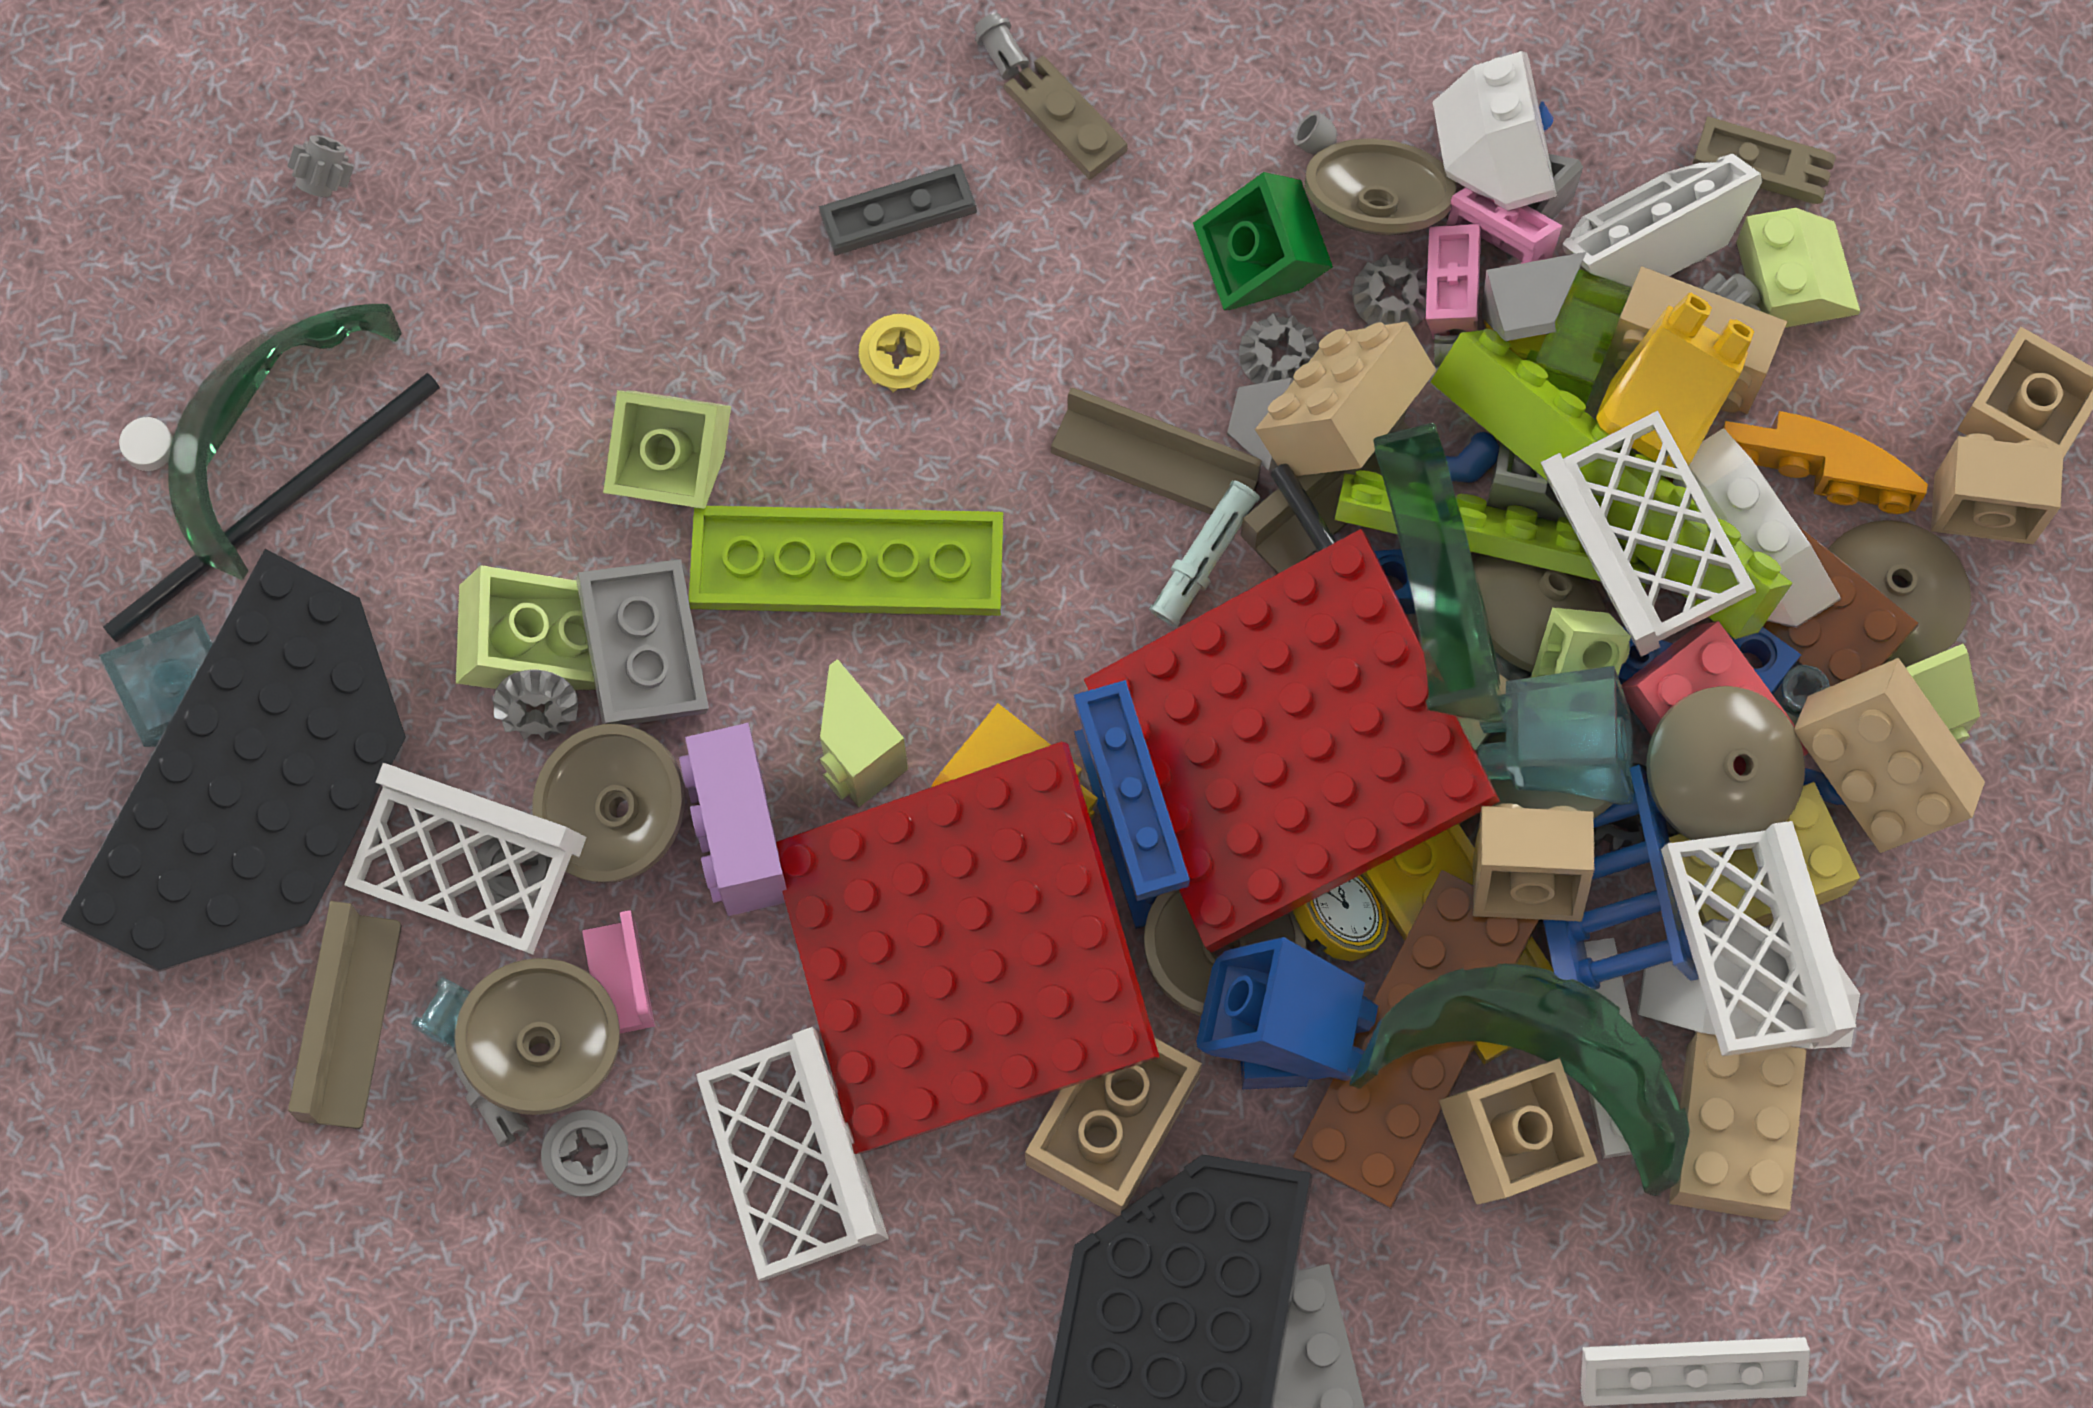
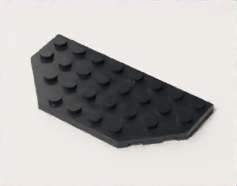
(249, 781)
(1184, 1293)

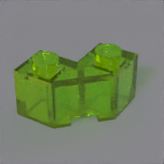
(1582, 334)

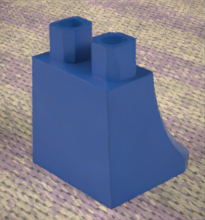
(1285, 1011)

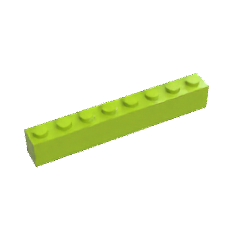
(1539, 421)

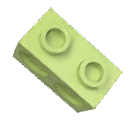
(1581, 642)

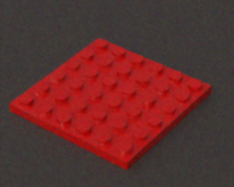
(1297, 740)
(964, 949)

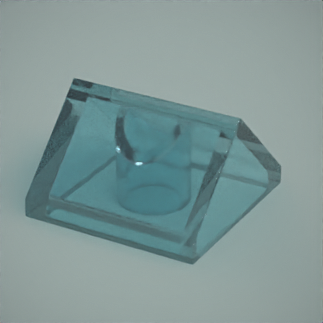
(156, 673)

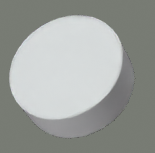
(146, 443)

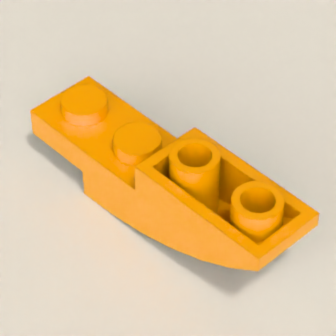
(1844, 464)

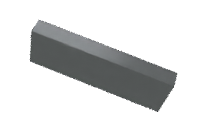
(897, 209)

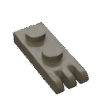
(1067, 118)
(1783, 164)

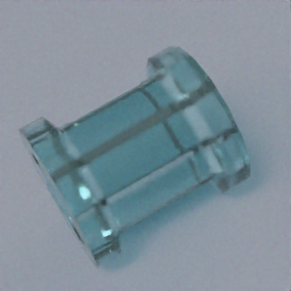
(1805, 681)
(442, 1013)

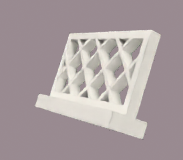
(1607, 555)
(477, 814)
(1800, 940)
(845, 1169)

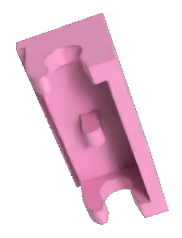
(1518, 232)
(1453, 278)

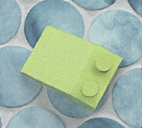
(520, 624)

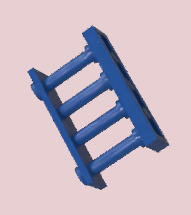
(1128, 798)
(1568, 937)

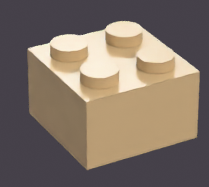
(2033, 395)
(1997, 489)
(1533, 862)
(1518, 1132)

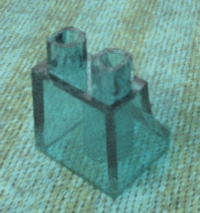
(1564, 736)

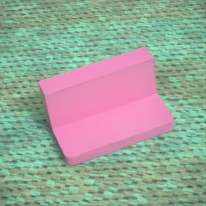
(618, 965)

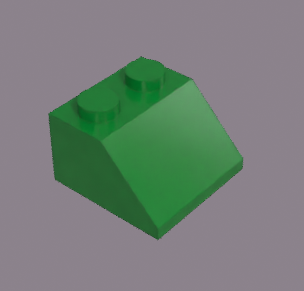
(1262, 241)

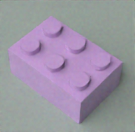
(733, 820)

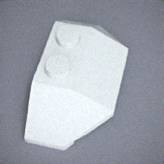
(1495, 133)
(1666, 221)
(1748, 502)
(1681, 1002)

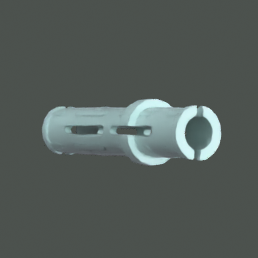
(1193, 570)

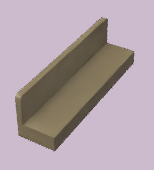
(1150, 452)
(1275, 529)
(344, 1018)

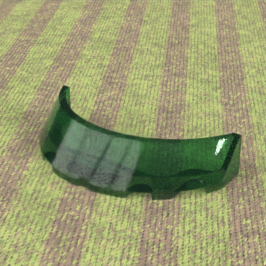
(222, 401)
(1441, 576)
(1553, 1021)

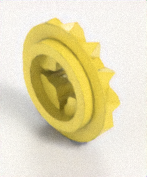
(884, 337)

